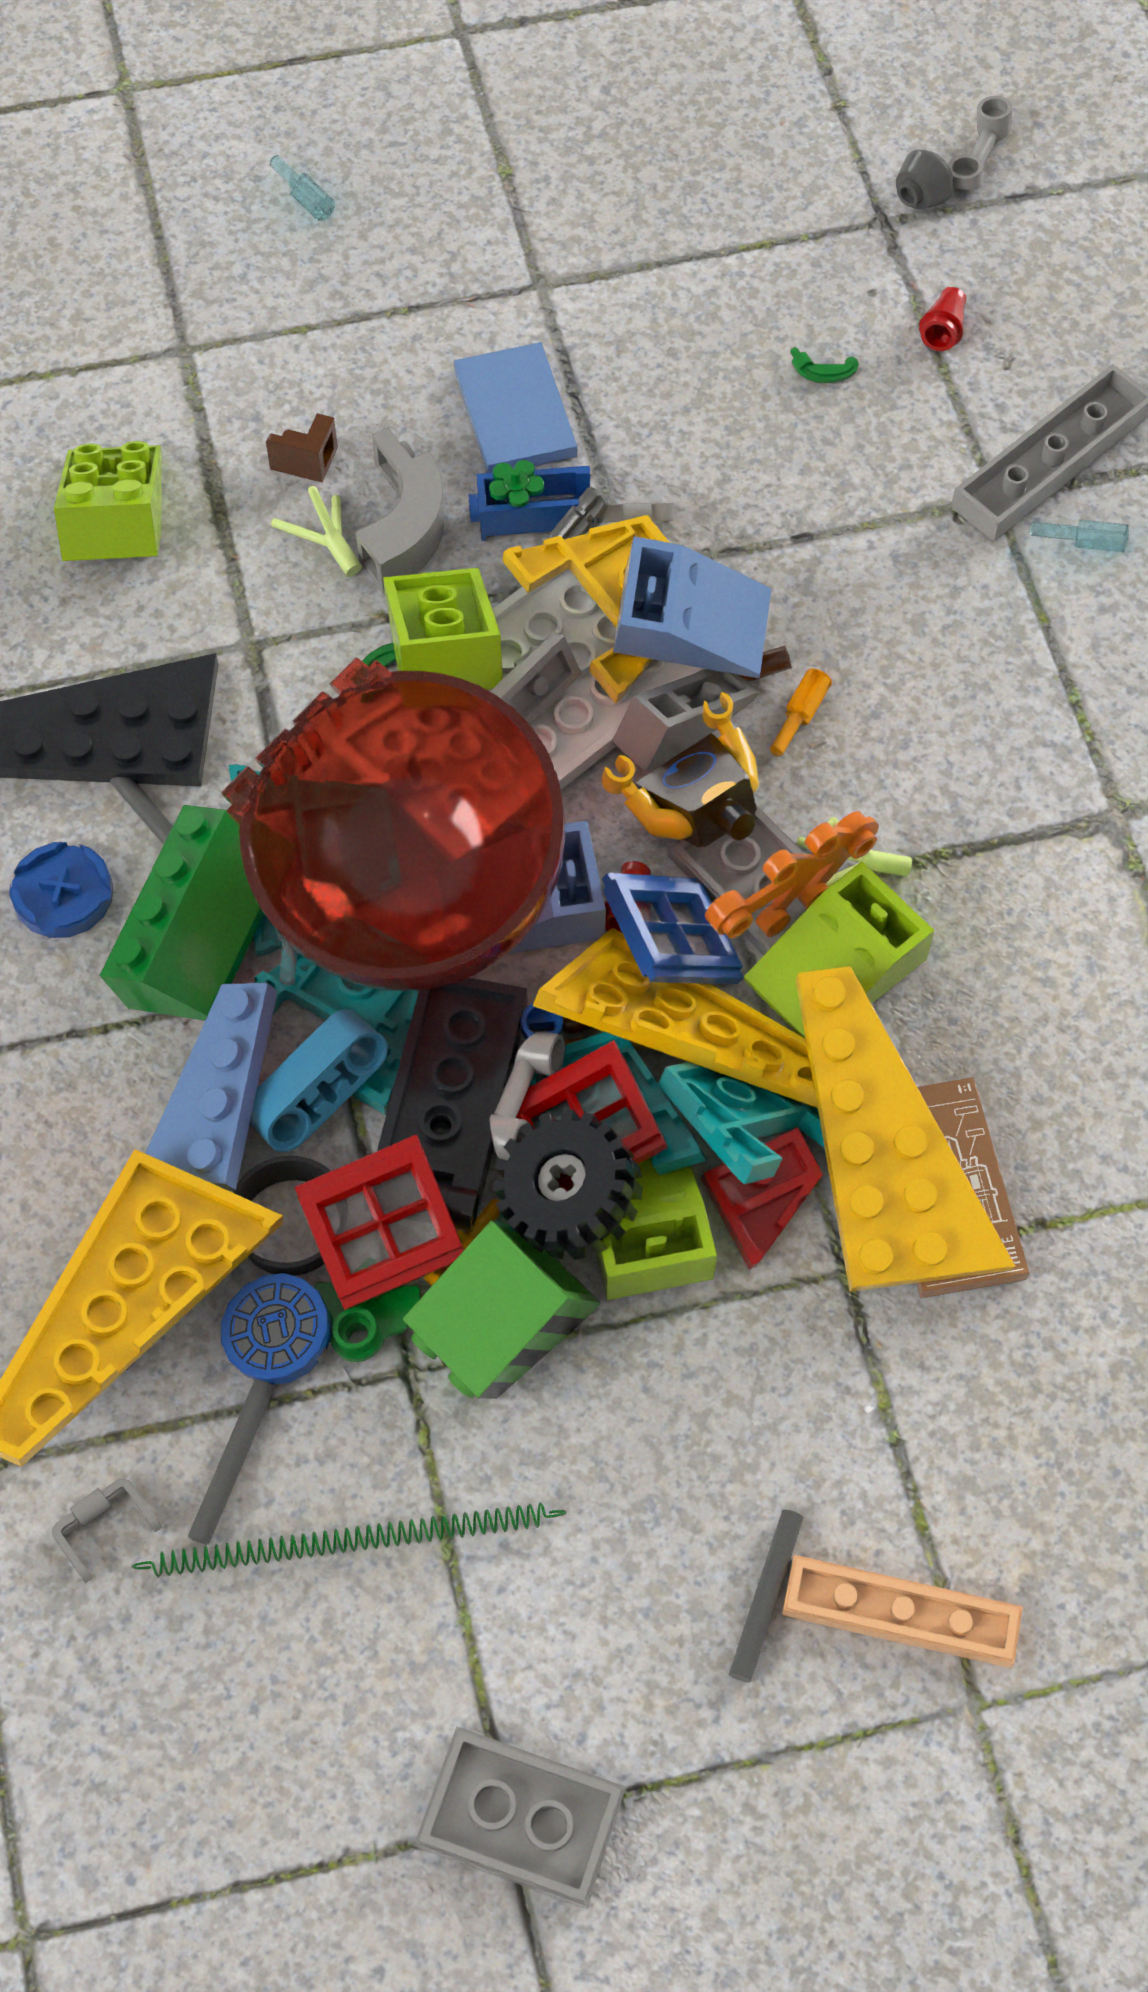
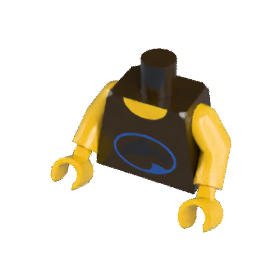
(697, 791)

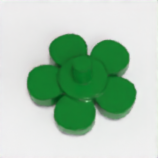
(515, 483)

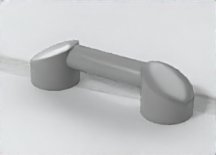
(993, 124)
(539, 1054)

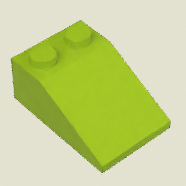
(445, 625)

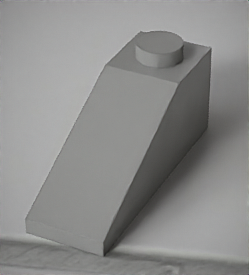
(670, 716)

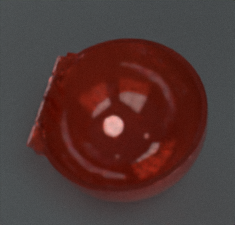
(402, 829)

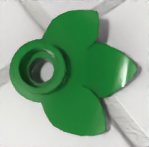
(379, 1317)

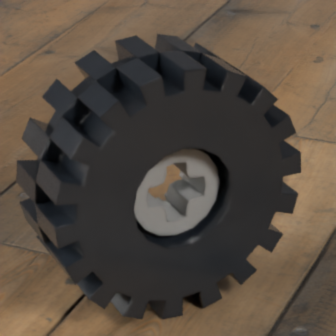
(589, 1211)

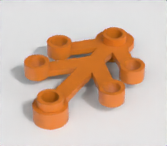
(794, 877)

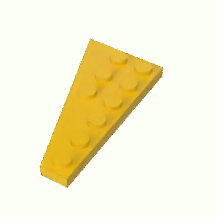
(892, 1175)
(133, 1276)

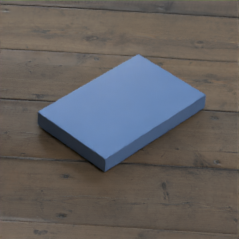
(515, 407)

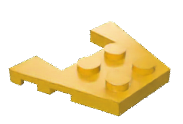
(600, 567)

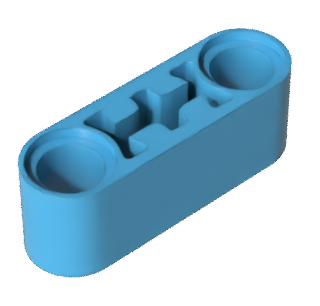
(317, 1079)

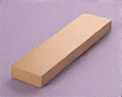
(902, 1611)

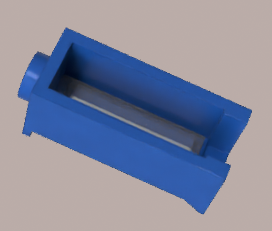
(541, 514)

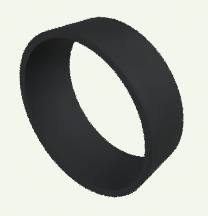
(270, 1173)

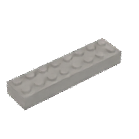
(1051, 453)

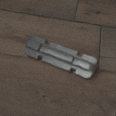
(579, 519)

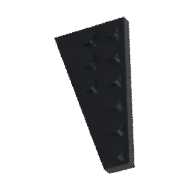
(125, 725)

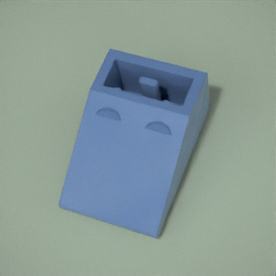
(691, 610)
(577, 903)

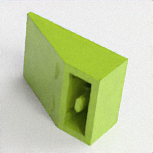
(110, 502)
(851, 925)
(666, 1241)

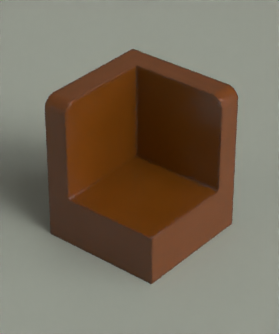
(303, 453)

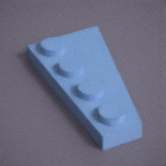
(216, 1092)

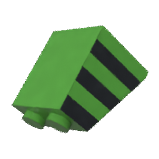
(498, 1311)

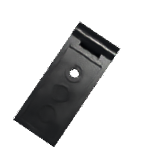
(453, 1079)

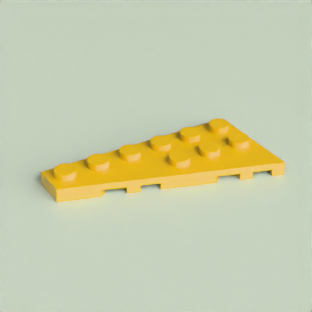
(679, 1019)

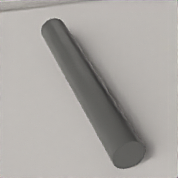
(143, 807)
(231, 1462)
(766, 1596)

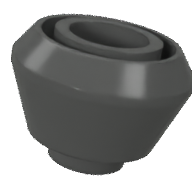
(924, 180)

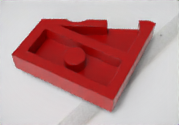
(762, 1209)

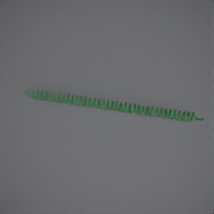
(347, 1533)

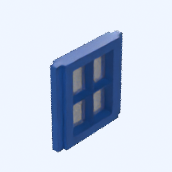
(669, 929)

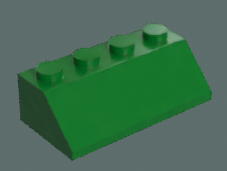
(187, 921)

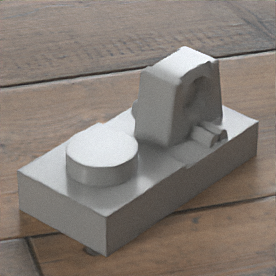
(539, 677)

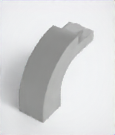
(413, 529)

